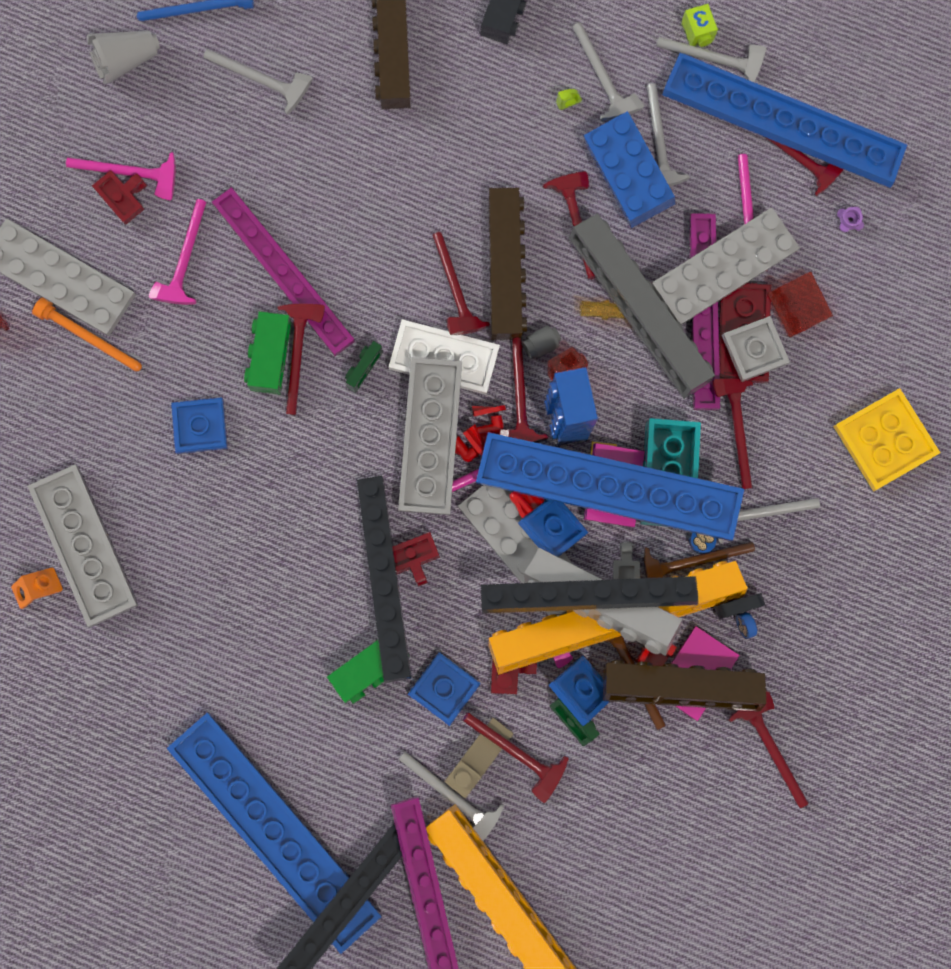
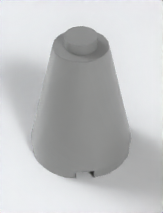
(121, 52)

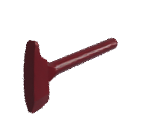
(825, 175)
(567, 185)
(301, 314)
(465, 322)
(733, 389)
(522, 428)
(757, 721)
(548, 775)

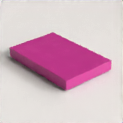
(619, 454)
(703, 651)

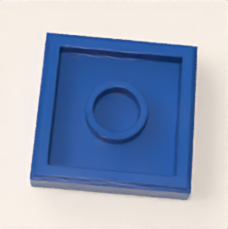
(199, 425)
(553, 527)
(444, 689)
(580, 690)

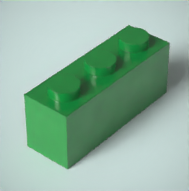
(268, 353)
(358, 674)

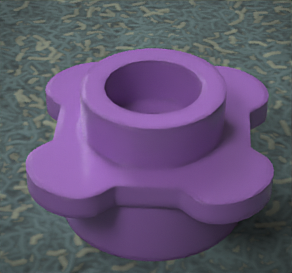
(855, 214)

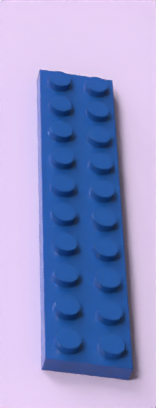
(785, 120)
(610, 486)
(266, 823)

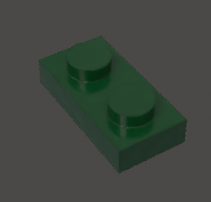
(358, 374)
(583, 734)

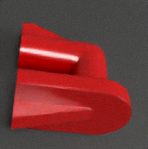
(497, 421)
(476, 441)
(525, 503)

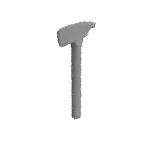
(749, 66)
(293, 92)
(617, 103)
(671, 176)
(776, 510)
(482, 821)

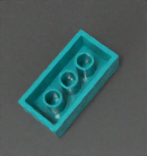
(672, 447)

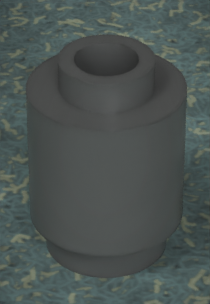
(541, 342)

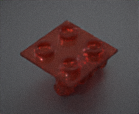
(800, 304)

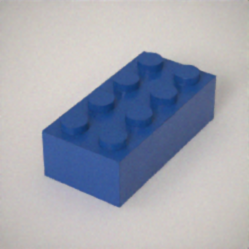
(629, 169)
(571, 406)

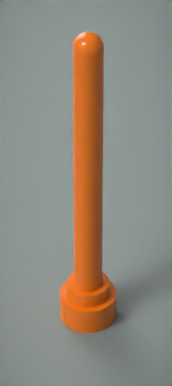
(45, 310)

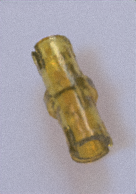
(600, 309)

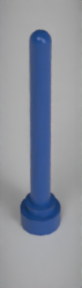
(192, 8)

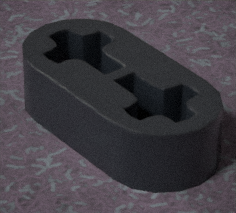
(740, 606)

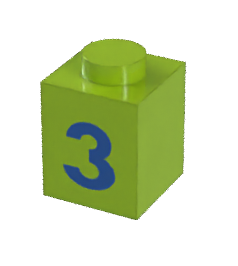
(699, 26)

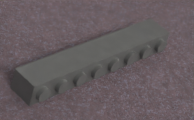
(641, 305)

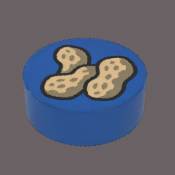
(702, 543)
(746, 625)

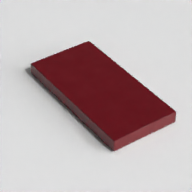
(737, 310)

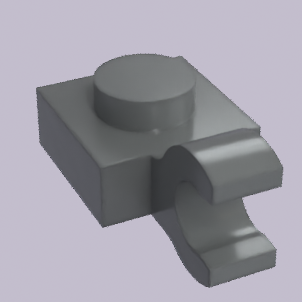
(625, 567)

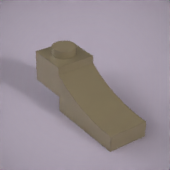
(476, 761)

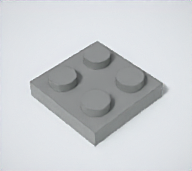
(755, 349)

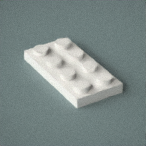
(432, 343)

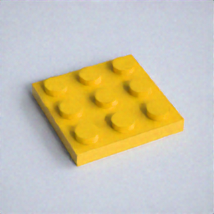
(886, 439)

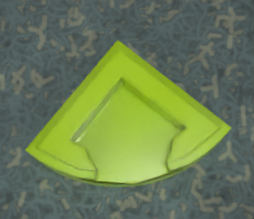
(568, 98)

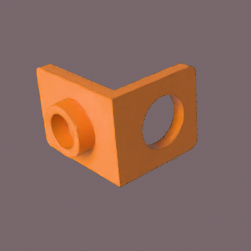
(36, 586)

